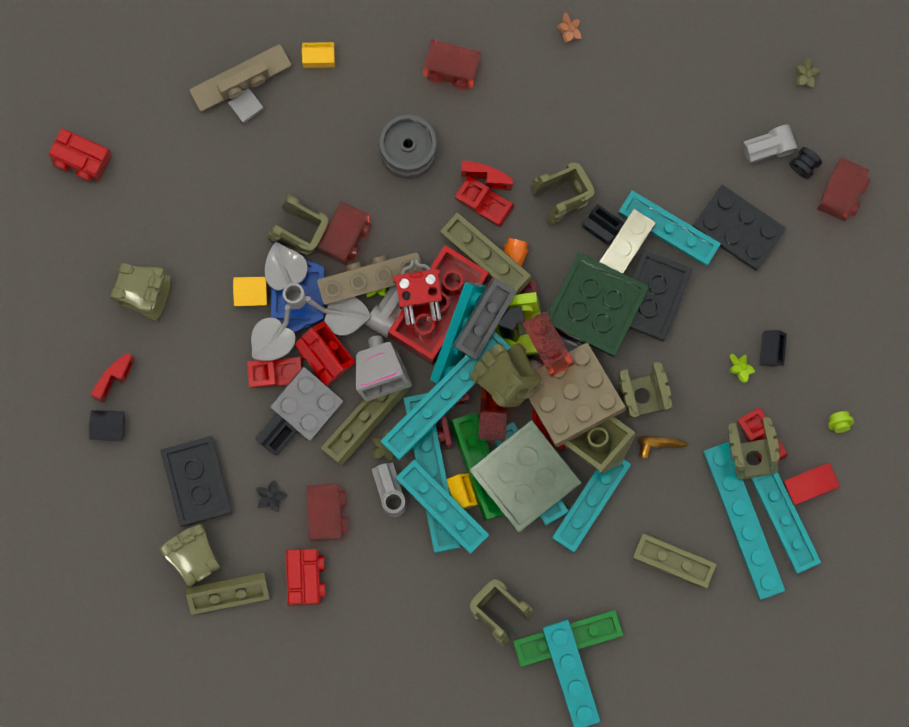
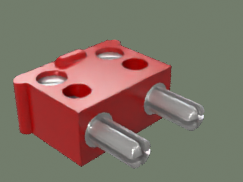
(417, 286)

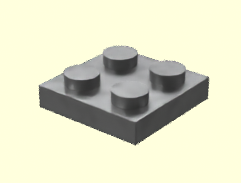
(306, 403)

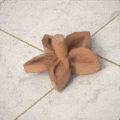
(569, 28)

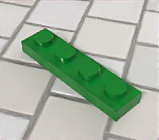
(473, 451)
(585, 632)

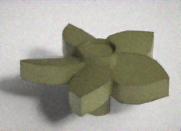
(806, 74)
(380, 450)

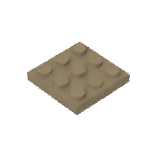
(575, 397)

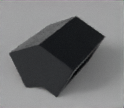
(602, 225)
(511, 324)
(773, 348)
(107, 425)
(275, 434)

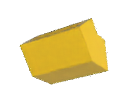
(318, 55)
(250, 291)
(462, 490)

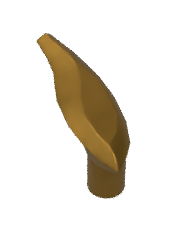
(648, 442)

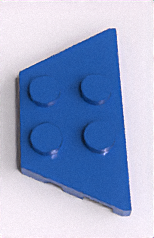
(307, 315)

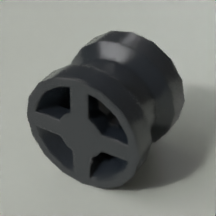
(805, 163)

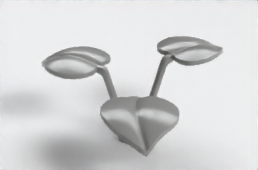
(284, 272)

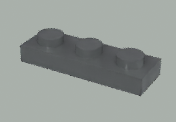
(484, 318)

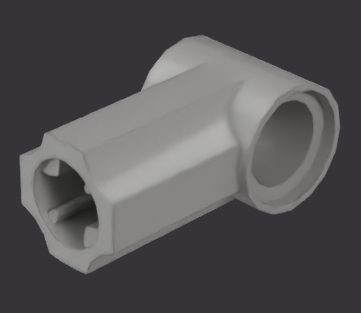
(777, 143)
(386, 313)
(389, 488)

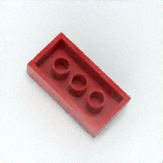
(426, 335)

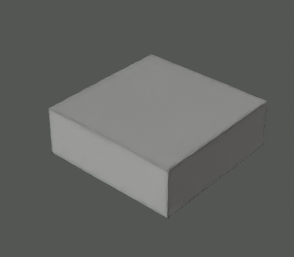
(246, 106)

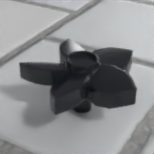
(270, 496)

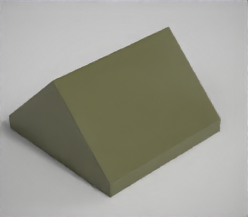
(603, 445)

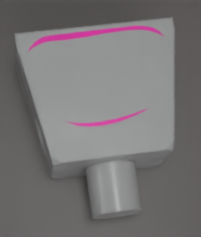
(380, 370)

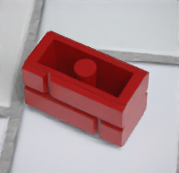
(79, 155)
(325, 353)
(303, 577)

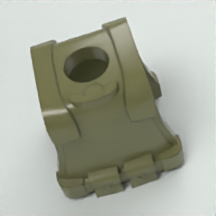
(580, 183)
(302, 247)
(142, 289)
(506, 375)
(656, 387)
(766, 448)
(191, 554)
(485, 596)

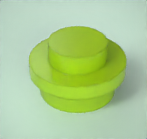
(840, 422)

